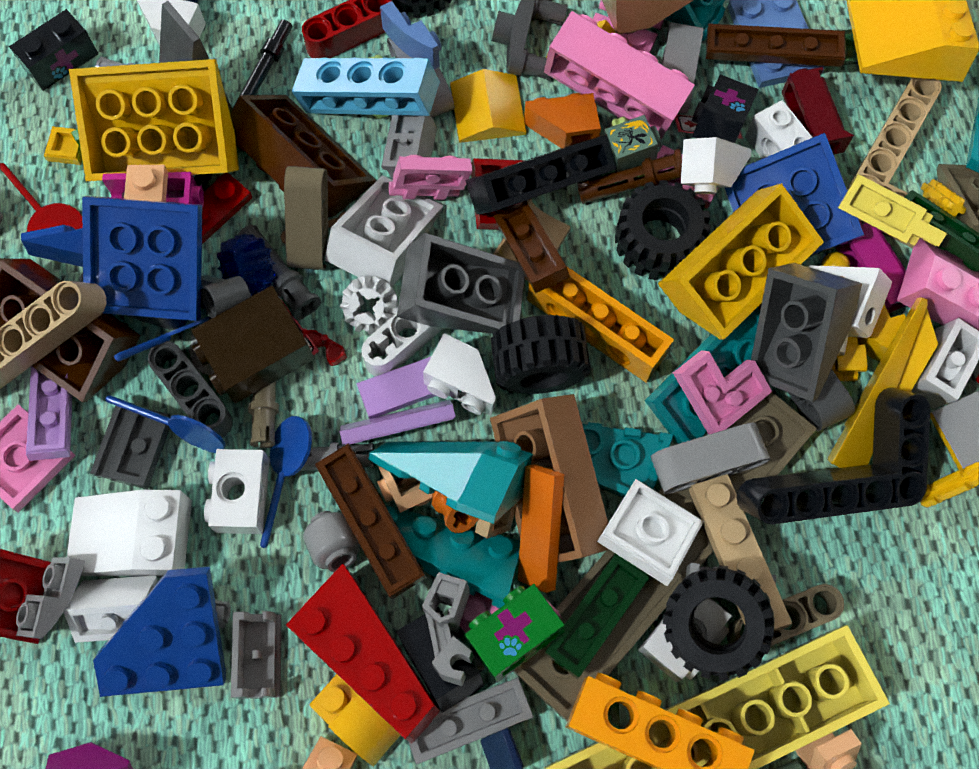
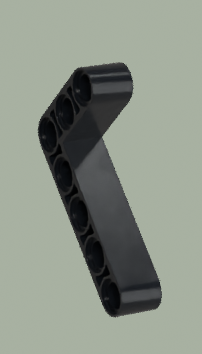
(891, 482)

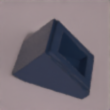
(501, 751)

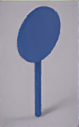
(156, 341)
(184, 427)
(286, 458)

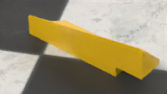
(897, 369)

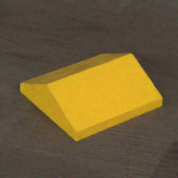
(487, 106)

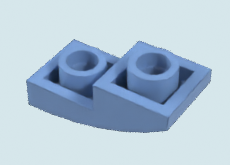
(410, 38)

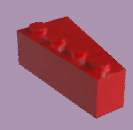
(358, 647)

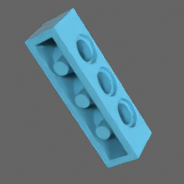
(367, 86)

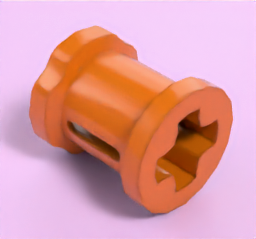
(454, 520)

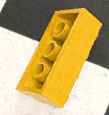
(729, 269)

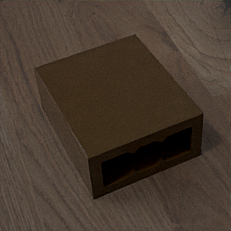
(251, 345)

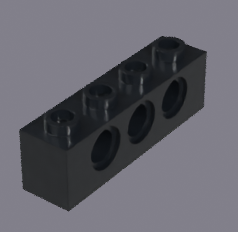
(540, 175)

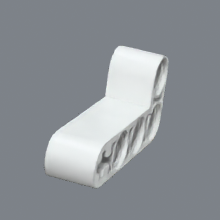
(400, 349)

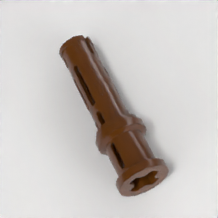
(590, 189)

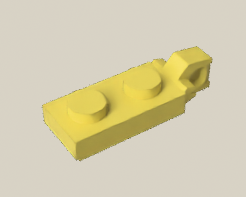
(890, 212)

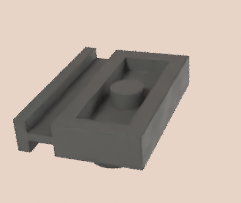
(130, 448)

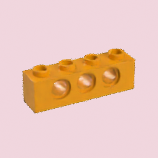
(607, 324)
(591, 720)

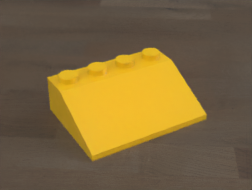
(914, 38)
(153, 117)

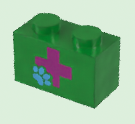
(514, 631)

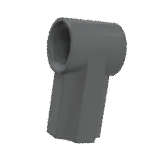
(222, 294)

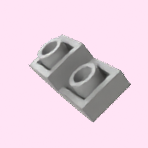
(41, 612)

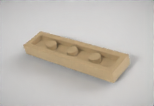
(734, 539)

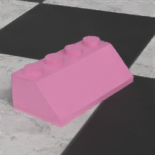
(618, 75)
(944, 282)

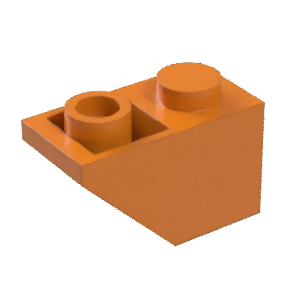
(564, 119)

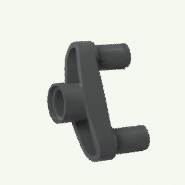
(513, 32)

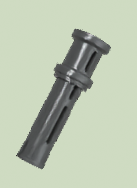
(288, 282)

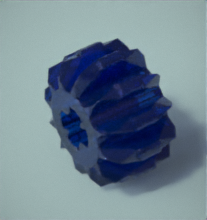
(249, 259)

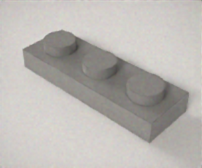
(473, 720)

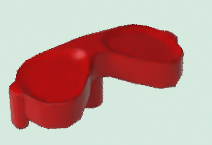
(334, 352)

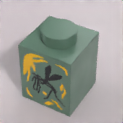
(633, 142)

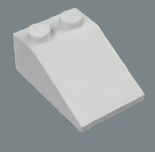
(377, 231)
(130, 532)

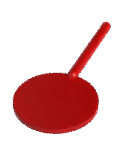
(49, 215)

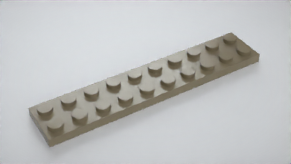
(783, 435)

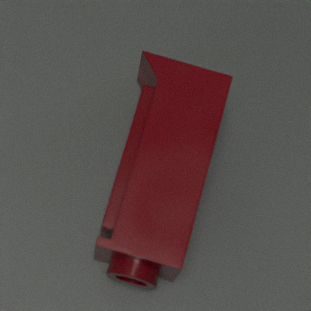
(813, 106)

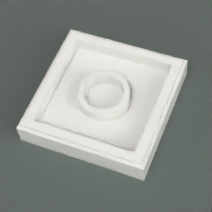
(651, 532)

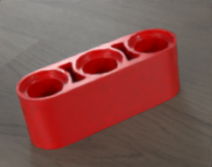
(343, 27)

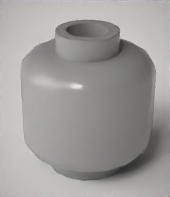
(331, 541)

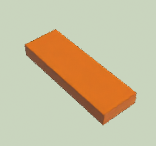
(540, 527)

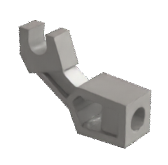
(447, 649)

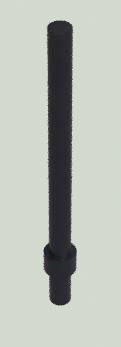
(271, 51)

